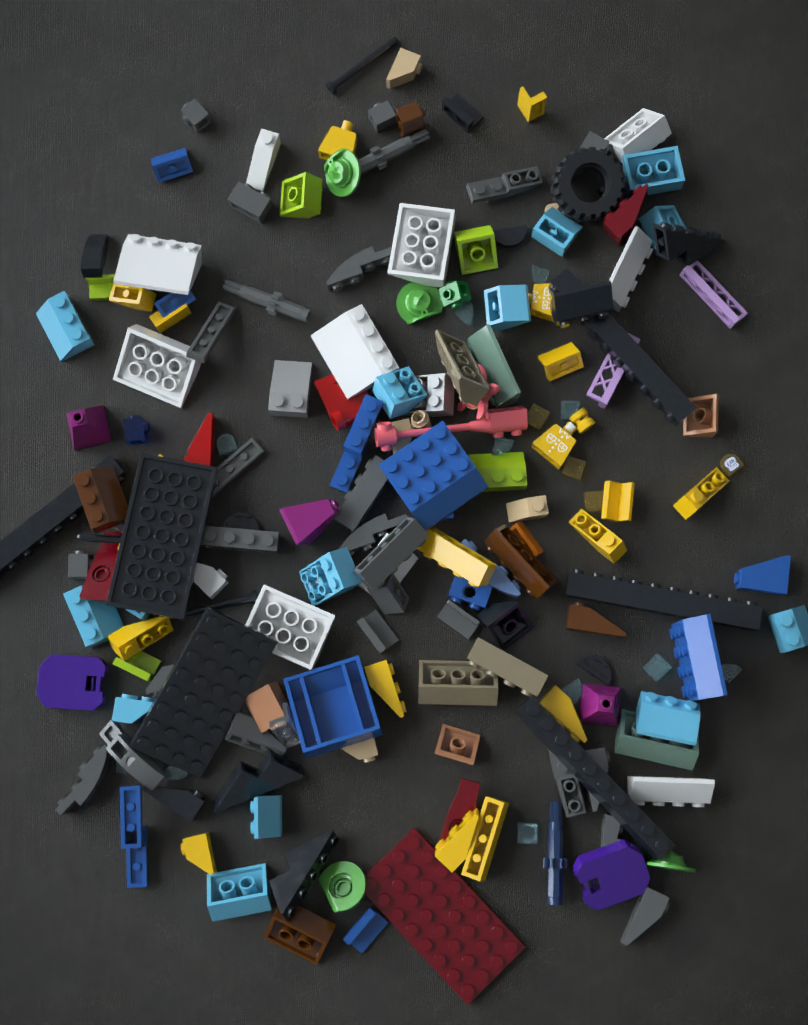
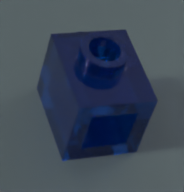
(136, 430)

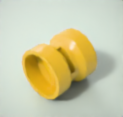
(582, 420)

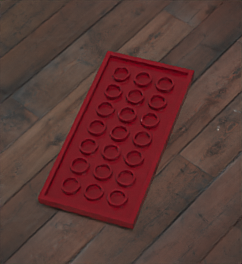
(441, 916)

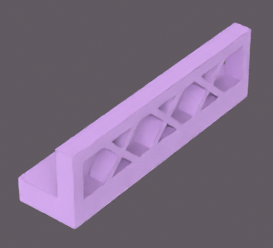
(711, 296)
(612, 382)

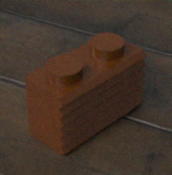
(410, 119)

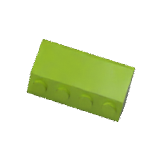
(501, 471)

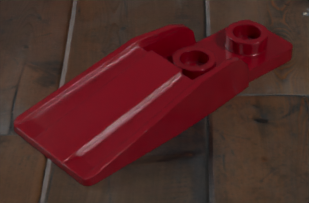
(101, 571)
(460, 805)

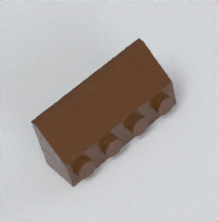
(520, 561)

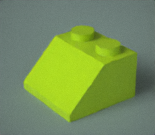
(301, 196)
(476, 249)

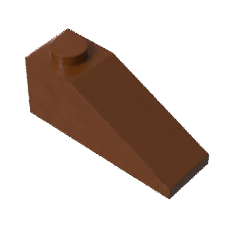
(589, 621)

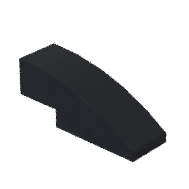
(94, 256)

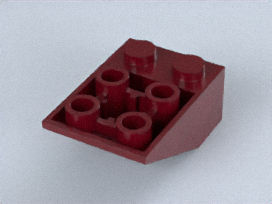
(621, 223)

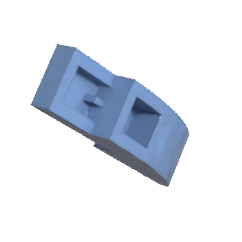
(499, 578)

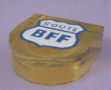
(730, 463)

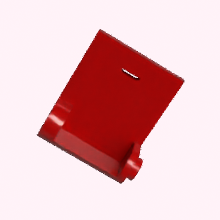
(340, 410)

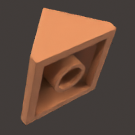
(704, 419)
(266, 704)
(457, 744)

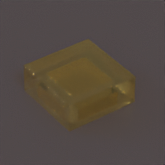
(537, 416)
(573, 468)
(593, 501)

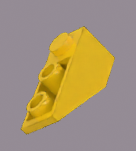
(701, 493)
(599, 536)
(137, 636)
(382, 683)
(562, 709)
(455, 847)

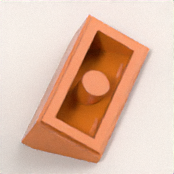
(526, 537)

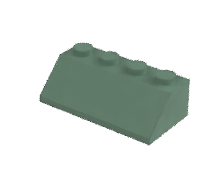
(488, 353)
(652, 748)

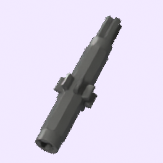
(380, 156)
(272, 302)

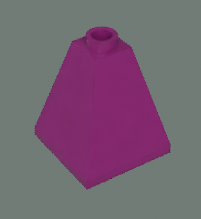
(88, 427)
(309, 519)
(591, 705)

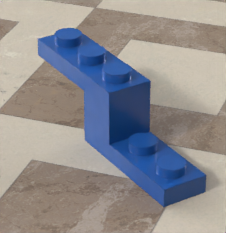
(356, 443)
(134, 836)

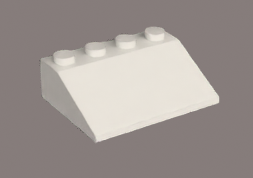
(422, 244)
(158, 264)
(354, 351)
(156, 365)
(293, 623)

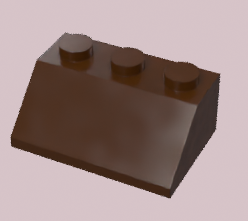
(101, 497)
(302, 935)

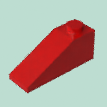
(202, 448)

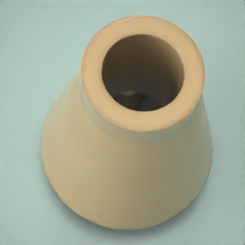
(420, 420)

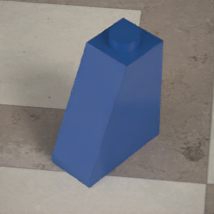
(765, 577)

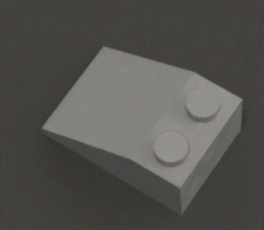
(290, 389)

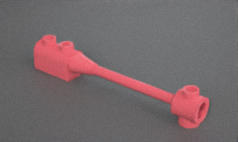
(496, 423)

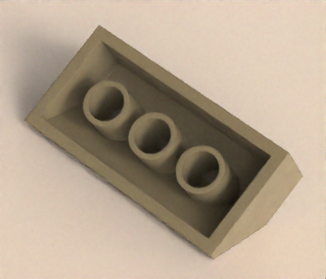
(461, 368)
(506, 666)
(455, 684)

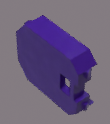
(64, 682)
(619, 873)

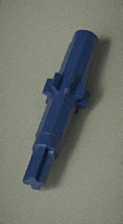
(555, 861)

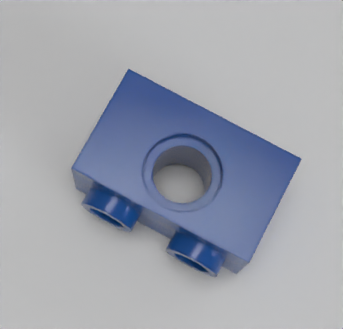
(477, 602)

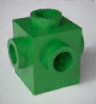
(454, 294)

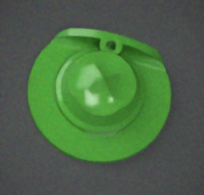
(342, 172)
(418, 302)
(670, 861)
(343, 885)

